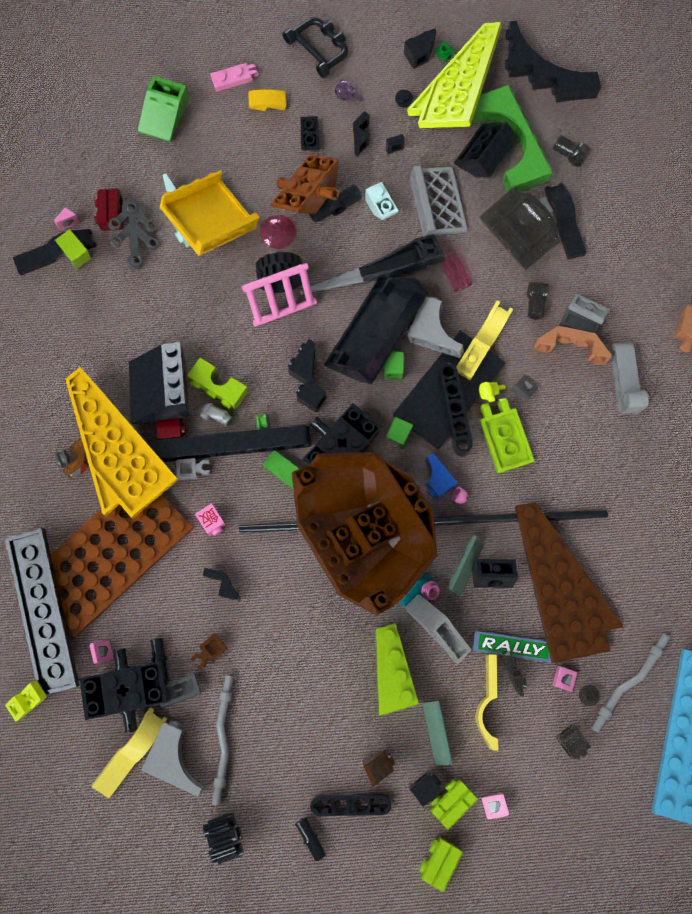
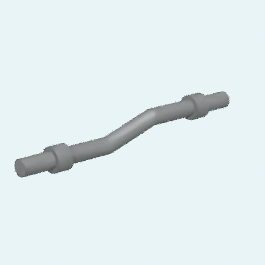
(605, 712)
(220, 781)

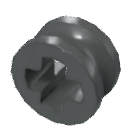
(62, 458)

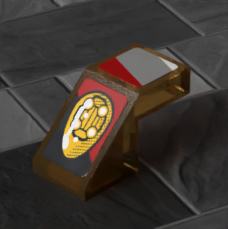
(80, 464)

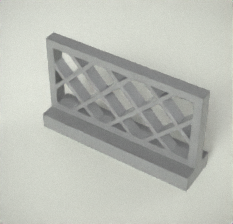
(423, 200)

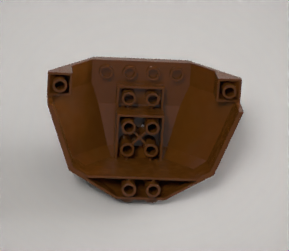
(365, 526)

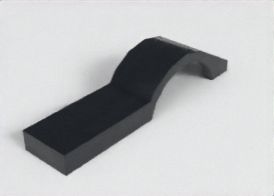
(566, 221)
(49, 252)

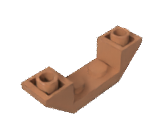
(597, 351)

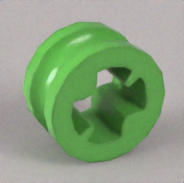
(262, 421)

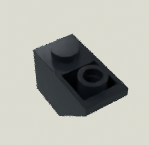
(419, 48)

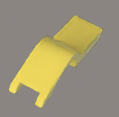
(483, 341)
(491, 693)
(129, 754)

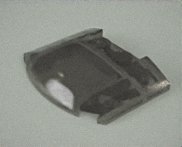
(522, 226)

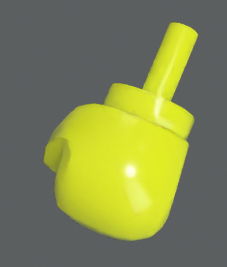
(489, 390)

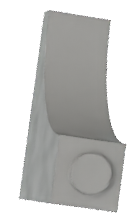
(428, 332)
(439, 628)
(166, 759)

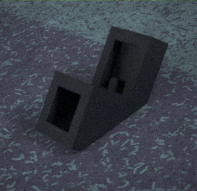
(360, 137)
(226, 589)

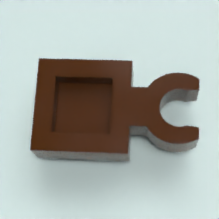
(211, 648)

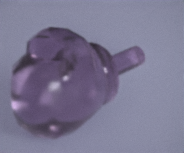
(346, 91)

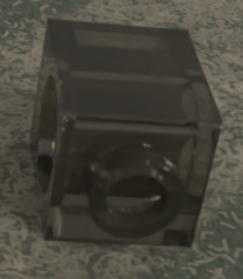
(573, 742)

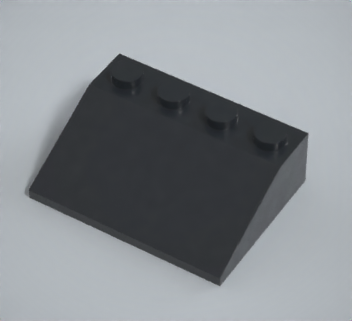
(158, 385)

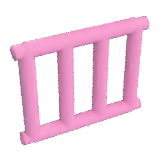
(266, 282)

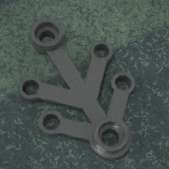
(133, 231)

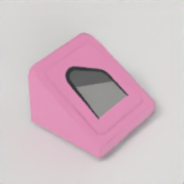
(66, 219)
(101, 652)
(564, 678)
(495, 805)

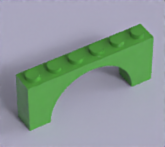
(499, 107)

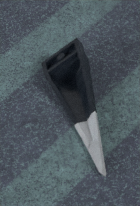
(408, 258)

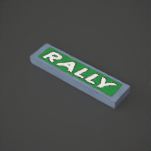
(518, 646)

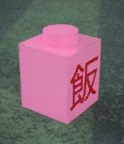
(211, 520)

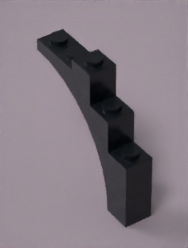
(564, 83)

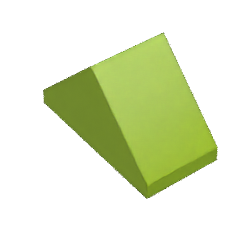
(73, 249)

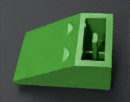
(163, 108)

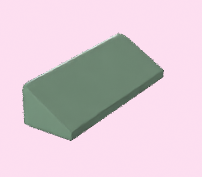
(465, 566)
(437, 733)

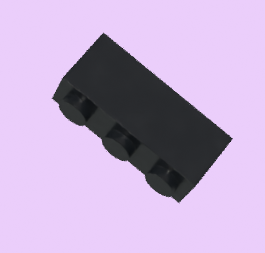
(486, 149)

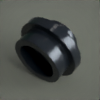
(403, 98)

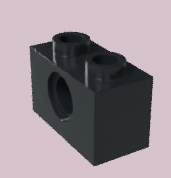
(494, 573)

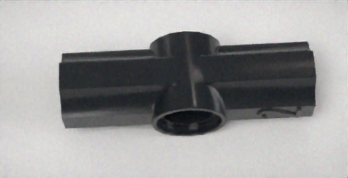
(335, 207)

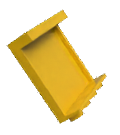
(207, 213)

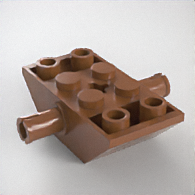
(308, 186)

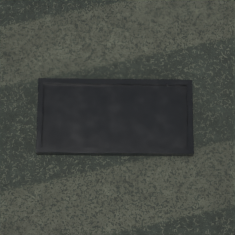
(425, 403)

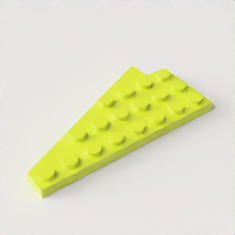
(456, 90)

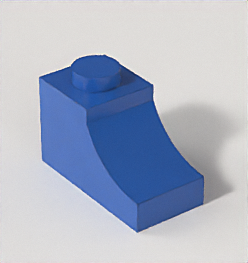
(440, 479)

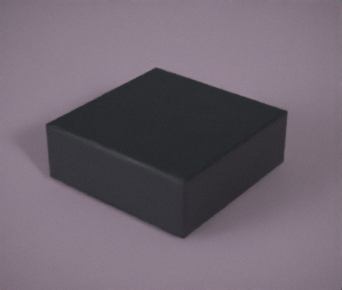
(395, 144)

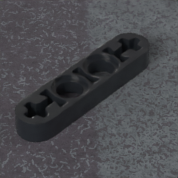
(350, 808)

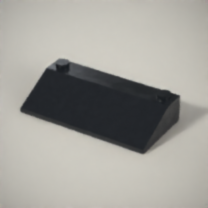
(376, 328)

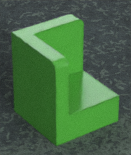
(399, 432)

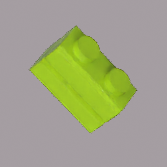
(452, 803)
(440, 864)

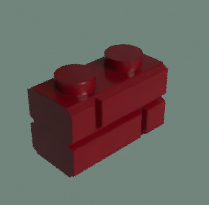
(108, 207)

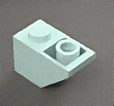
(380, 201)

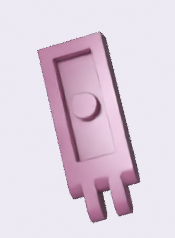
(233, 76)

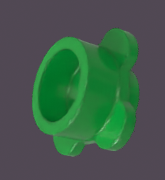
(444, 51)

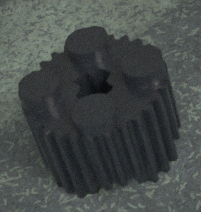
(223, 838)

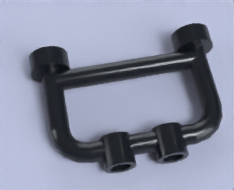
(327, 28)

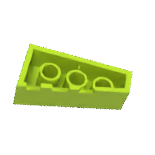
(393, 675)

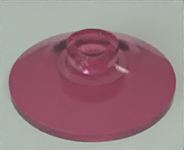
(277, 238)

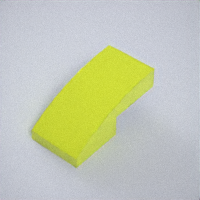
(26, 701)

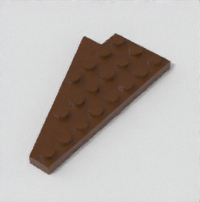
(567, 600)

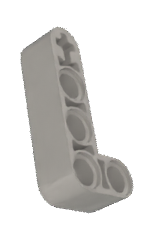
(626, 379)

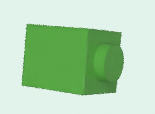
(394, 365)

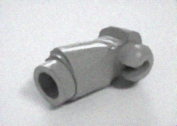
(218, 414)

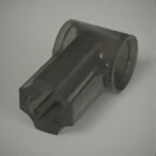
(574, 152)
(537, 295)

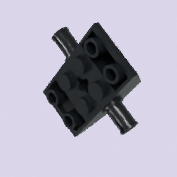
(352, 428)
(104, 693)

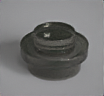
(589, 695)

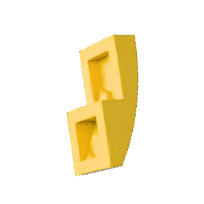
(267, 98)

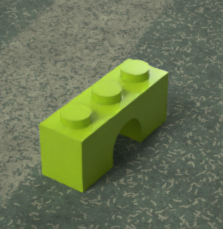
(229, 394)

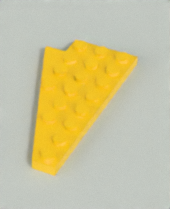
(119, 459)

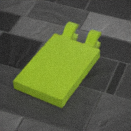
(505, 437)

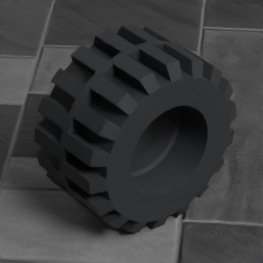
(276, 263)

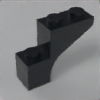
(302, 370)

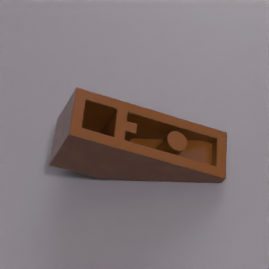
(378, 766)

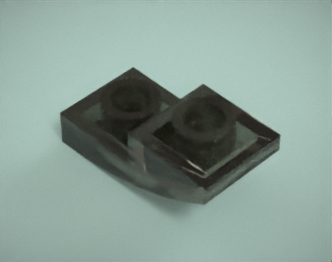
(516, 678)

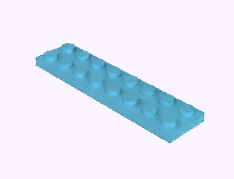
(674, 779)

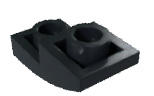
(309, 133)

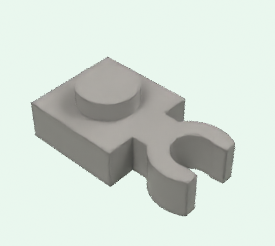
(189, 468)

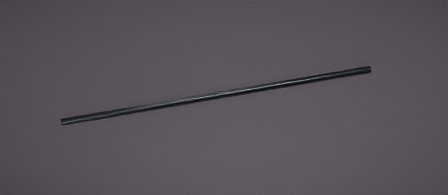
(447, 520)

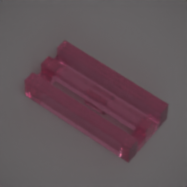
(462, 285)

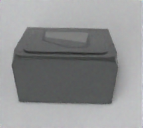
(525, 388)

